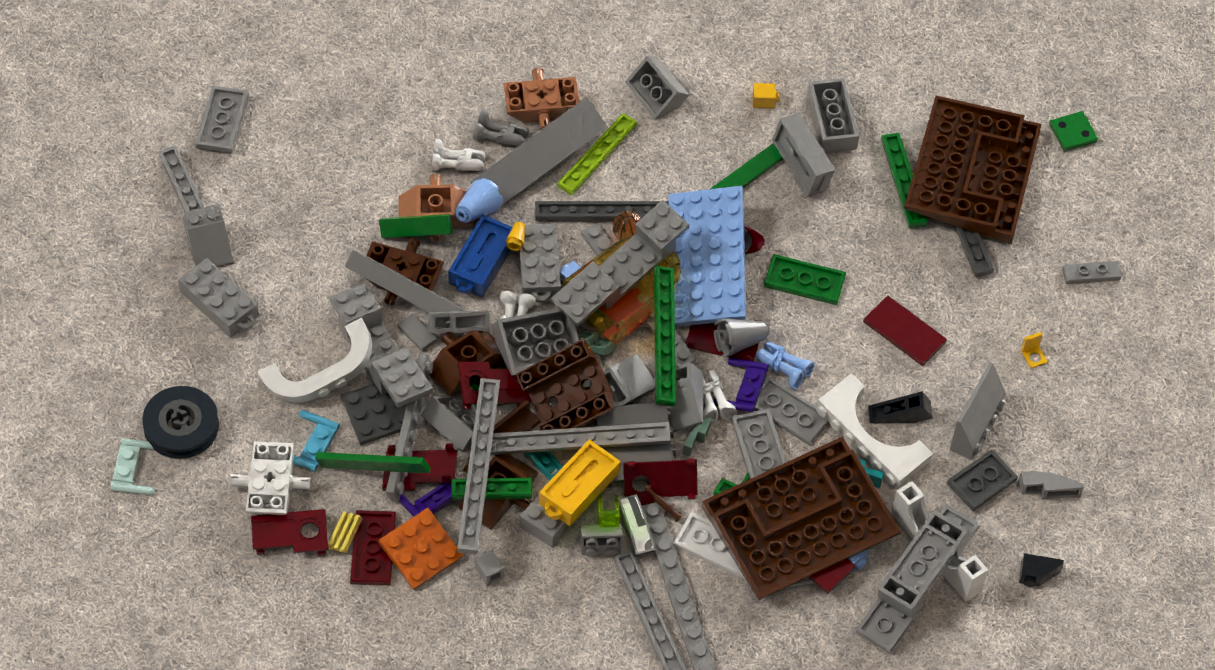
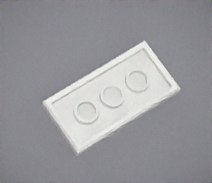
(703, 541)

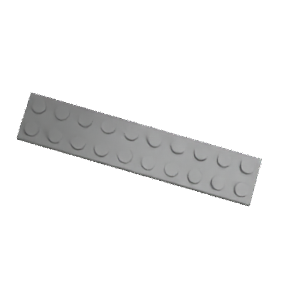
(760, 449)

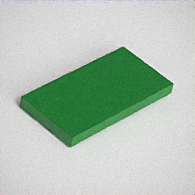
(804, 279)

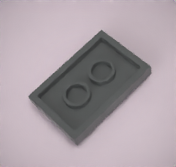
(982, 480)

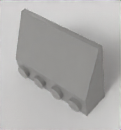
(533, 337)
(978, 414)

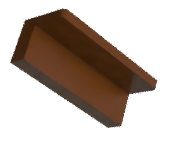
(518, 420)

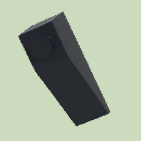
(904, 409)

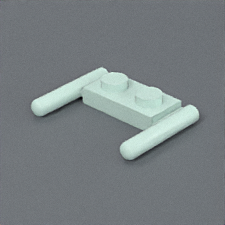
(126, 467)

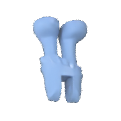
(775, 355)

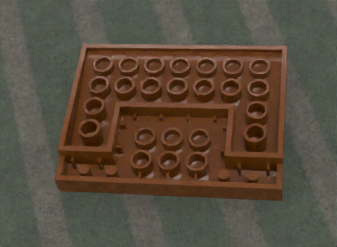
(973, 167)
(800, 518)

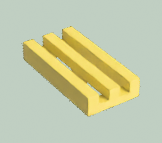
(342, 531)

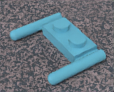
(318, 441)

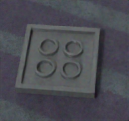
(372, 413)

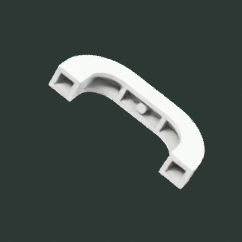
(327, 379)

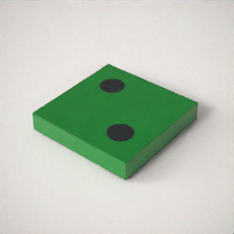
(1073, 131)

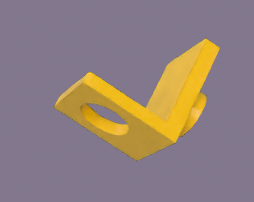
(1031, 345)

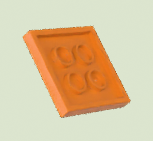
(420, 548)

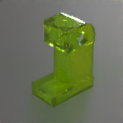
(608, 518)

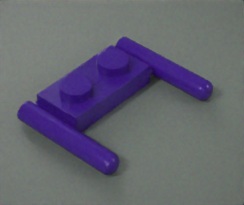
(751, 384)
(434, 500)

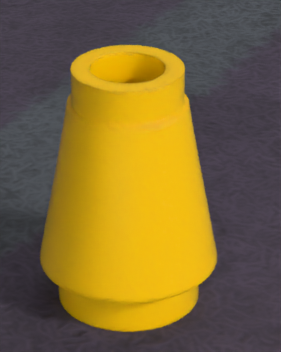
(516, 237)

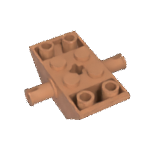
(541, 98)
(433, 200)

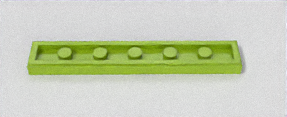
(597, 154)

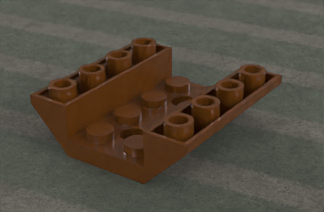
(563, 377)

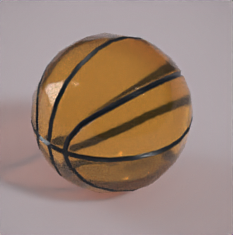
(625, 224)

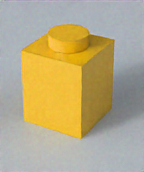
(765, 95)

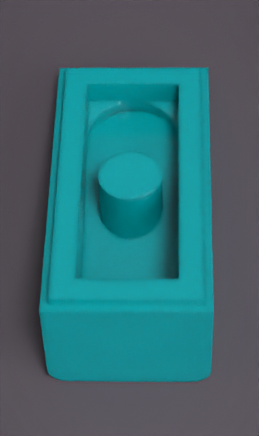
(544, 462)

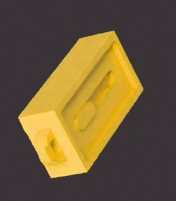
(578, 483)

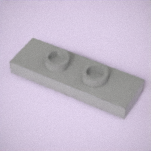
(1092, 272)

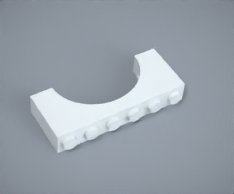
(896, 462)
(963, 574)

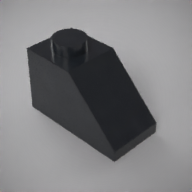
(1038, 569)

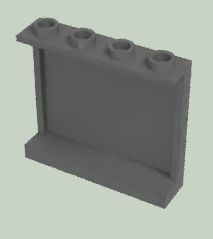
(638, 414)

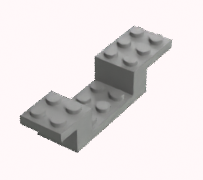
(624, 268)
(389, 368)
(913, 574)

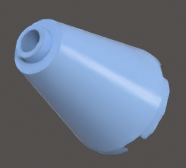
(479, 200)

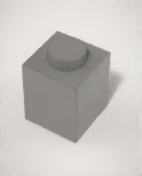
(489, 567)

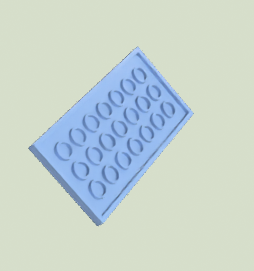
(710, 256)

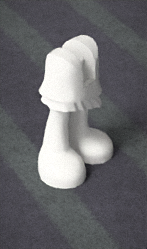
(466, 159)
(509, 299)
(711, 389)

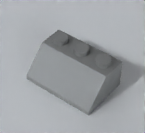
(656, 87)
(451, 420)

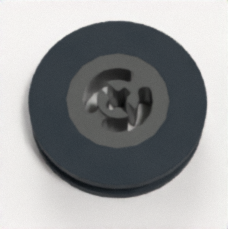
(177, 404)

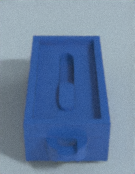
(480, 257)

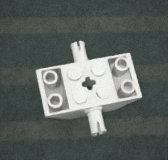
(270, 478)

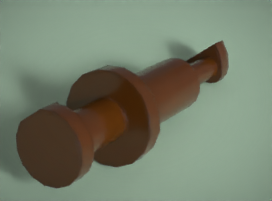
(664, 504)

